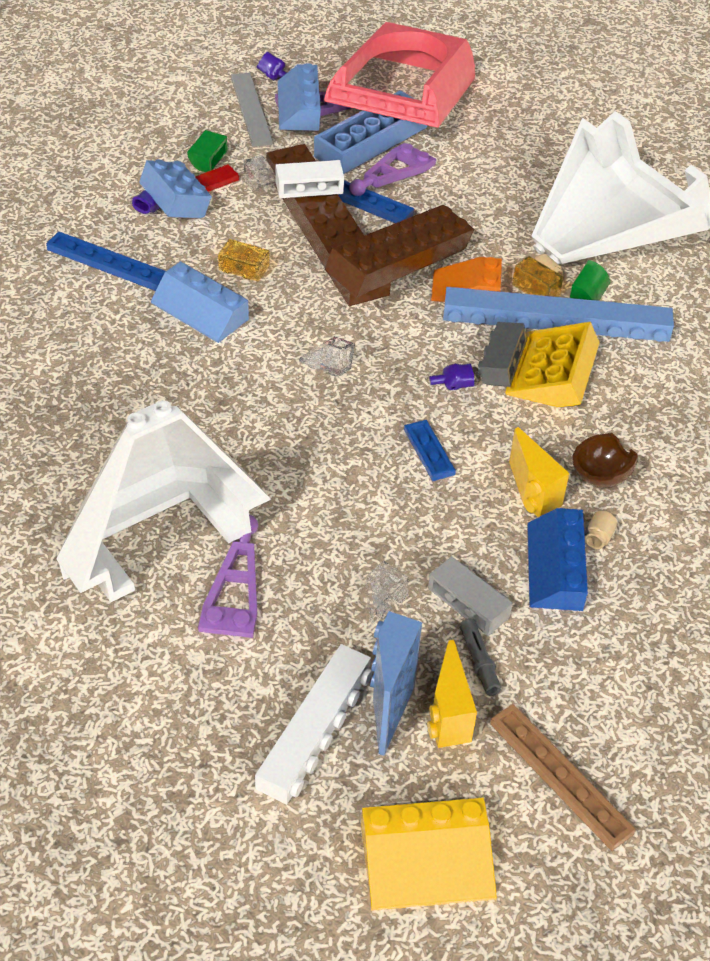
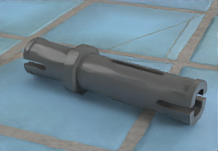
(483, 665)

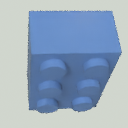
(175, 189)

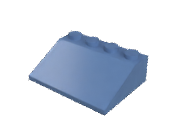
(393, 672)

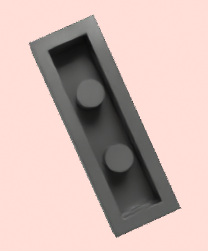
(502, 354)

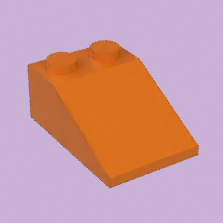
(476, 273)

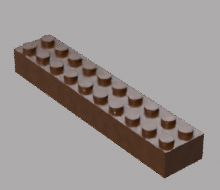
(323, 221)

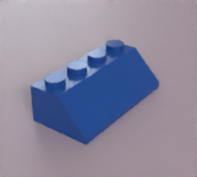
(557, 560)

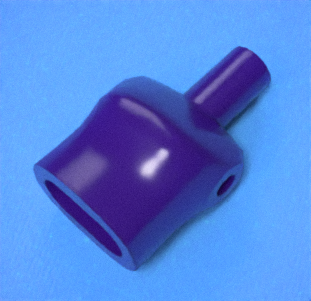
(271, 66)
(144, 203)
(455, 376)

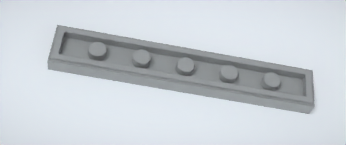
(251, 109)

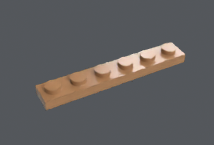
(563, 777)

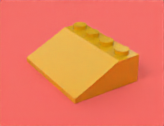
(556, 365)
(428, 853)

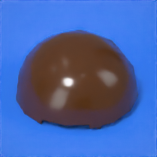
(604, 461)

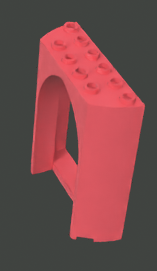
(443, 53)

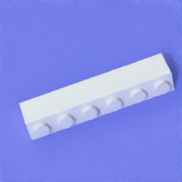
(313, 724)

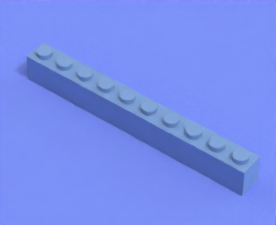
(548, 312)

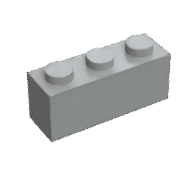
(470, 595)

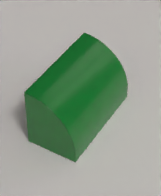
(207, 151)
(590, 282)

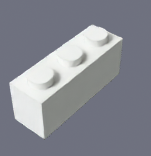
(309, 179)

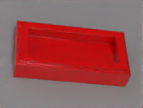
(218, 177)

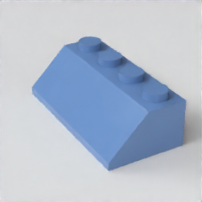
(299, 99)
(200, 302)

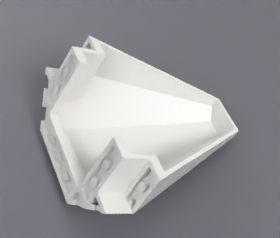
(615, 200)
(151, 468)

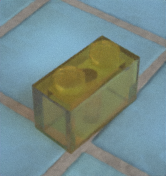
(243, 260)
(537, 278)

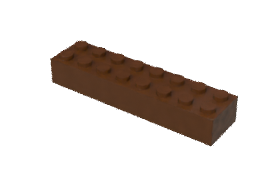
(398, 250)

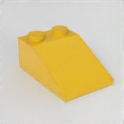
(537, 475)
(453, 706)

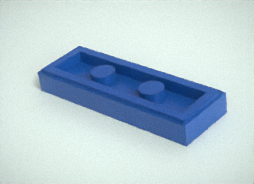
(429, 450)

